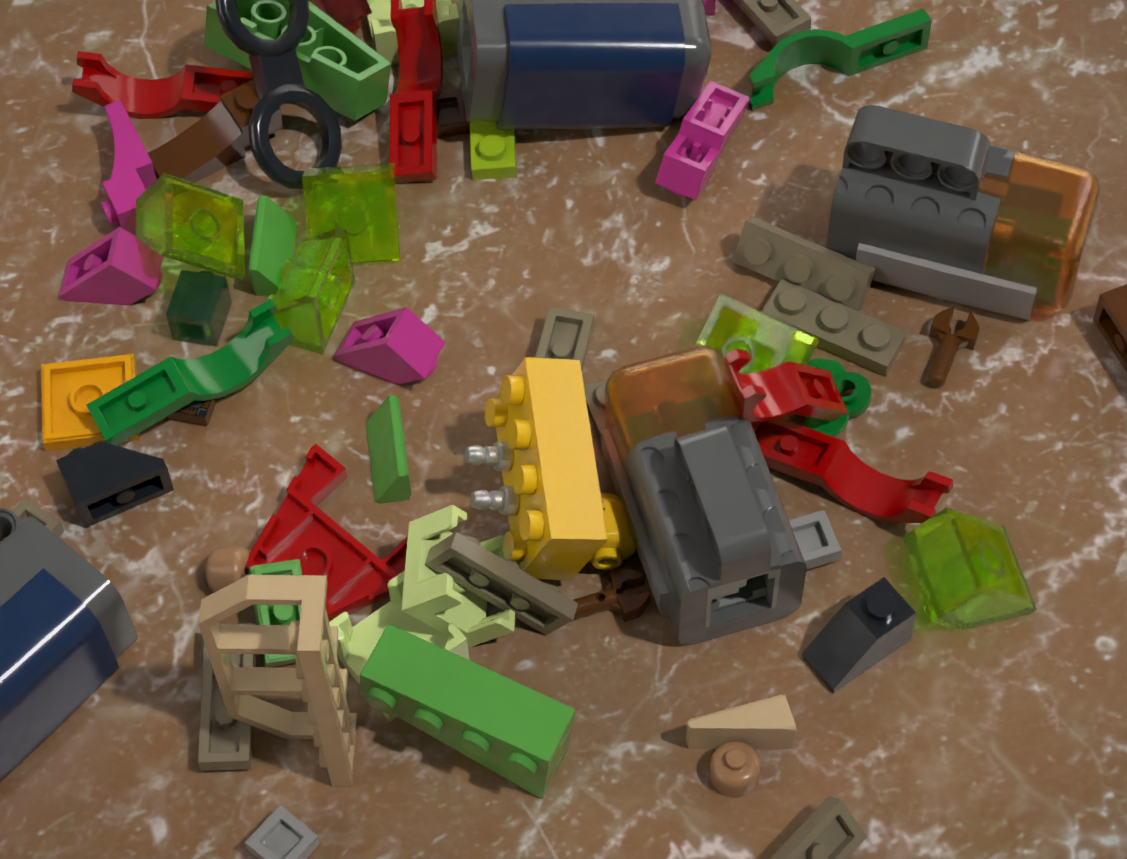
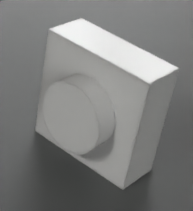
(816, 539)
(282, 838)

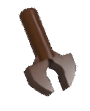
(949, 344)
(613, 597)

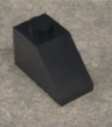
(112, 480)
(861, 635)

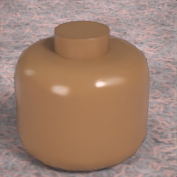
(225, 566)
(735, 769)

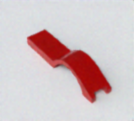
(419, 85)
(190, 89)
(782, 390)
(846, 477)

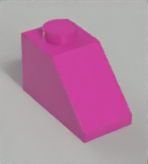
(112, 271)
(391, 347)

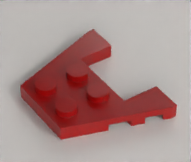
(322, 545)

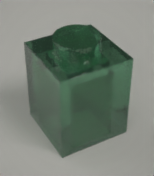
(199, 308)

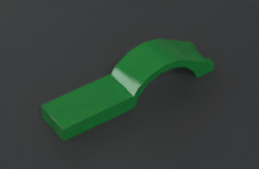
(847, 53)
(181, 381)

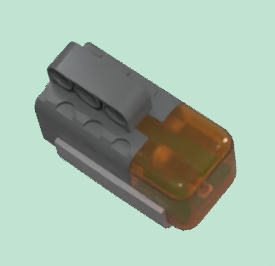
(960, 214)
(699, 497)

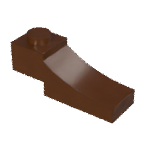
(214, 139)

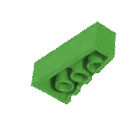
(330, 57)
(469, 708)

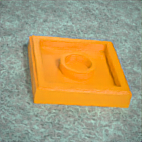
(67, 391)

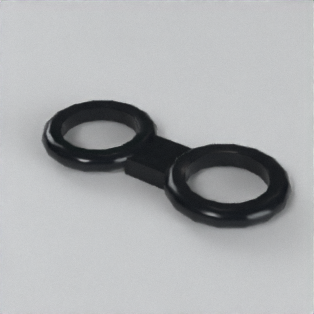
(280, 83)

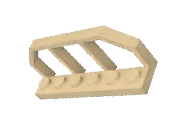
(314, 678)

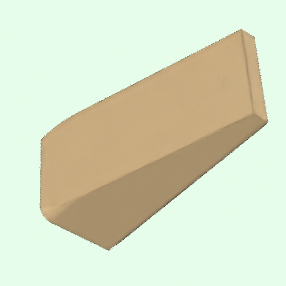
(759, 724)

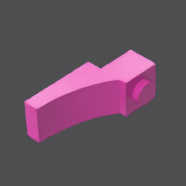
(701, 140)
(131, 171)

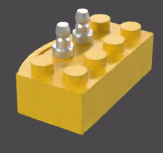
(545, 469)

